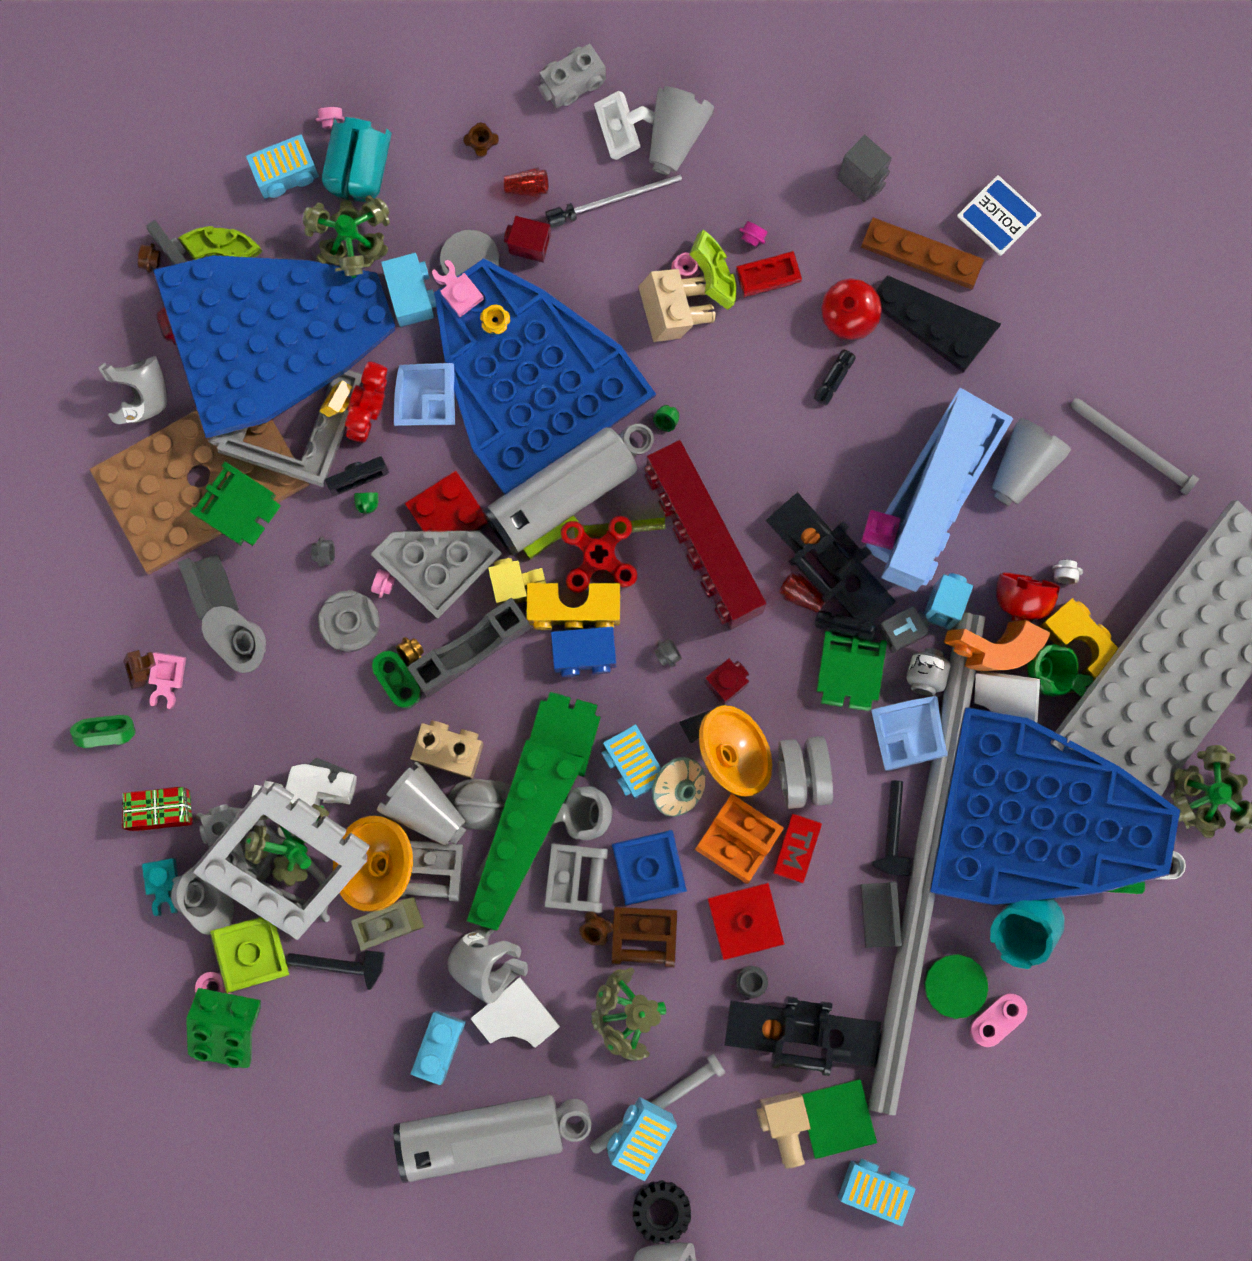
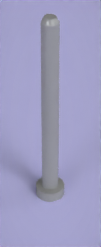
(1135, 446)
(670, 1096)

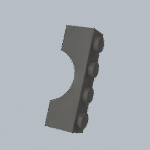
(454, 659)

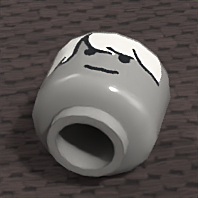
(928, 672)

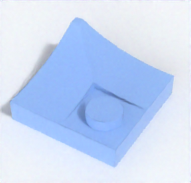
(425, 395)
(909, 732)

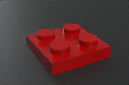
(447, 507)

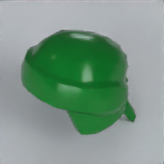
(1058, 671)

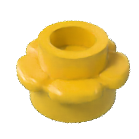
(491, 312)

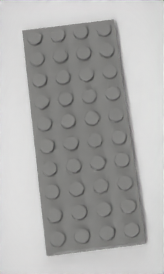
(1176, 663)

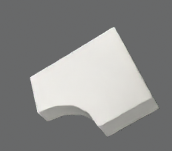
(1008, 694)
(517, 1015)

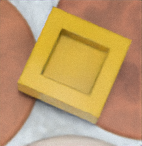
(337, 399)

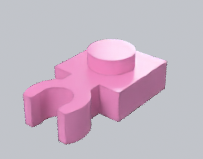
(459, 291)
(166, 674)

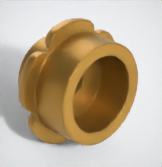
(409, 650)

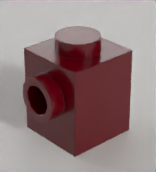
(528, 238)
(727, 680)

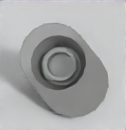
(234, 638)
(480, 802)
(201, 903)

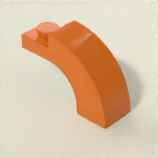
(1014, 649)

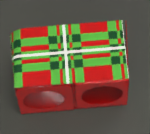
(156, 809)

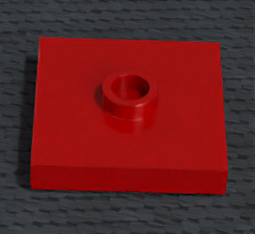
(745, 921)

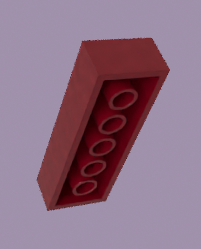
(704, 535)

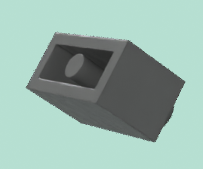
(865, 169)

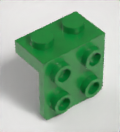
(221, 1028)

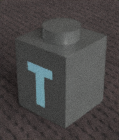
(904, 629)

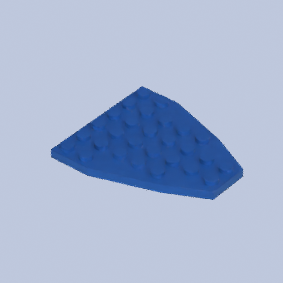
(267, 332)
(536, 384)
(1044, 818)

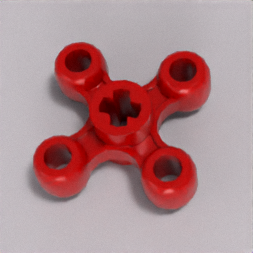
(366, 402)
(588, 545)

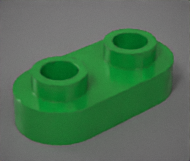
(397, 680)
(103, 731)

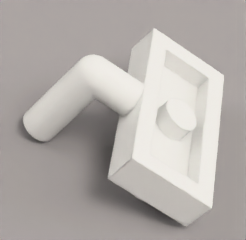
(619, 122)

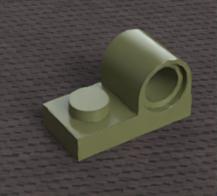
(388, 923)

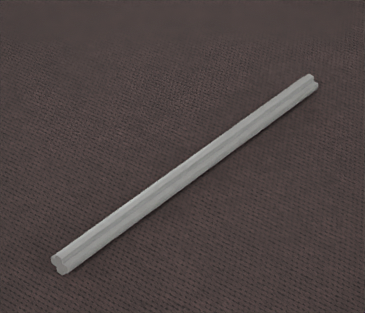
(919, 899)

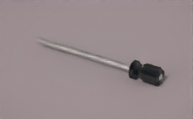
(557, 216)

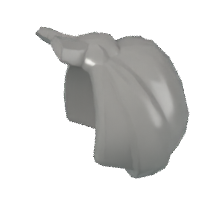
(585, 813)

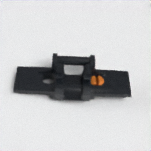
(837, 553)
(805, 1023)

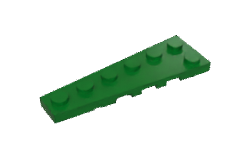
(532, 805)

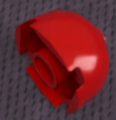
(851, 309)
(1026, 597)

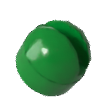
(660, 418)
(366, 502)

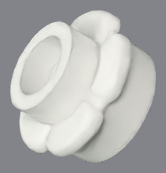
(1067, 572)

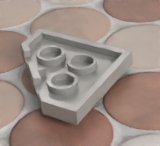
(436, 563)

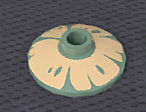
(678, 786)

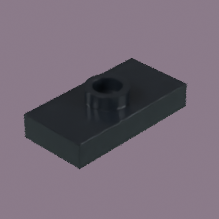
(356, 475)

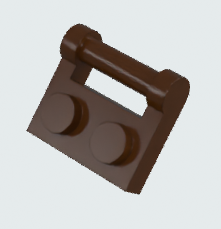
(646, 926)

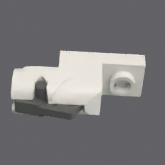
(318, 782)

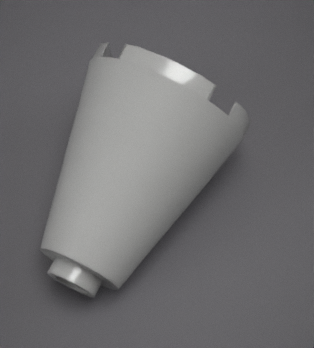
(676, 127)
(1027, 461)
(423, 807)

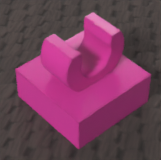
(880, 529)

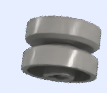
(799, 772)

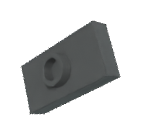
(171, 248)

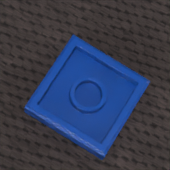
(649, 867)

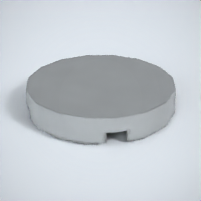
(467, 249)
(349, 621)

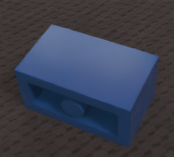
(583, 650)

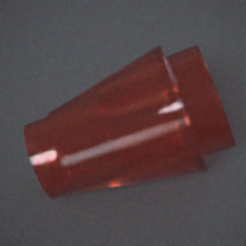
(527, 183)
(801, 592)

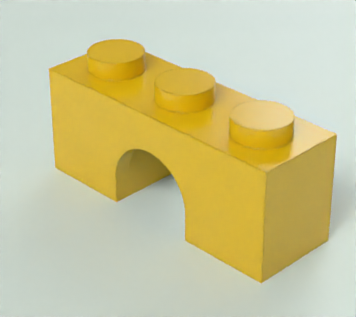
(547, 610)
(1074, 623)

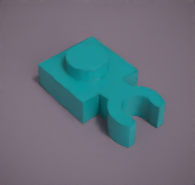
(158, 881)

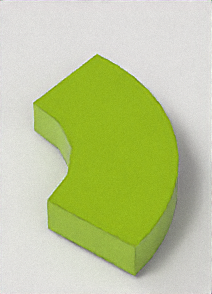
(219, 242)
(711, 259)

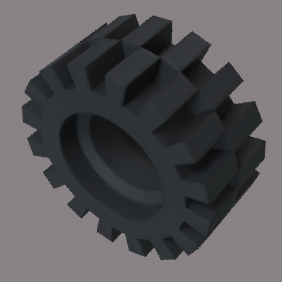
(647, 1226)

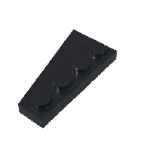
(939, 324)

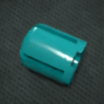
(355, 159)

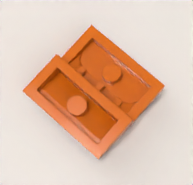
(739, 838)

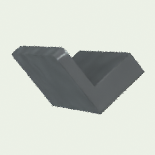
(207, 584)
(881, 914)

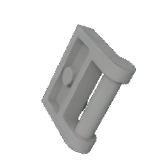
(436, 860)
(565, 878)

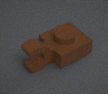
(138, 668)

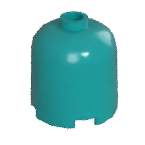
(1028, 932)

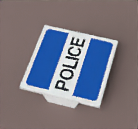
(999, 215)

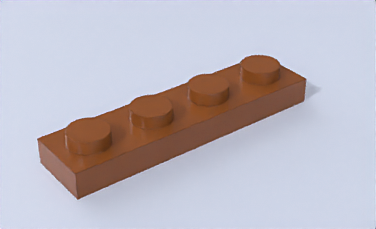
(922, 253)

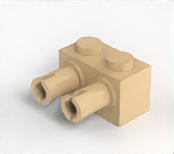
(667, 305)
(447, 750)
(784, 1119)

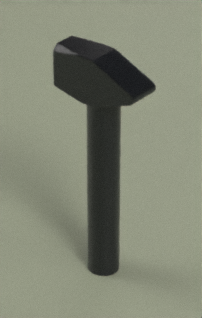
(892, 863)
(370, 968)

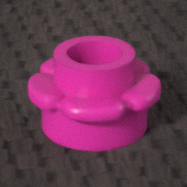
(753, 234)

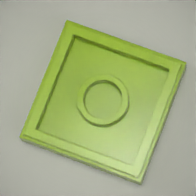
(249, 954)

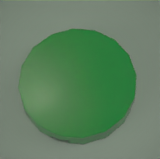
(956, 986)

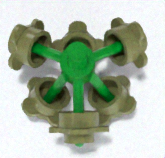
(346, 225)
(1225, 790)

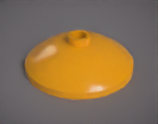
(735, 751)
(375, 885)

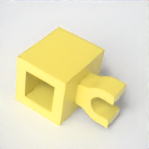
(511, 582)

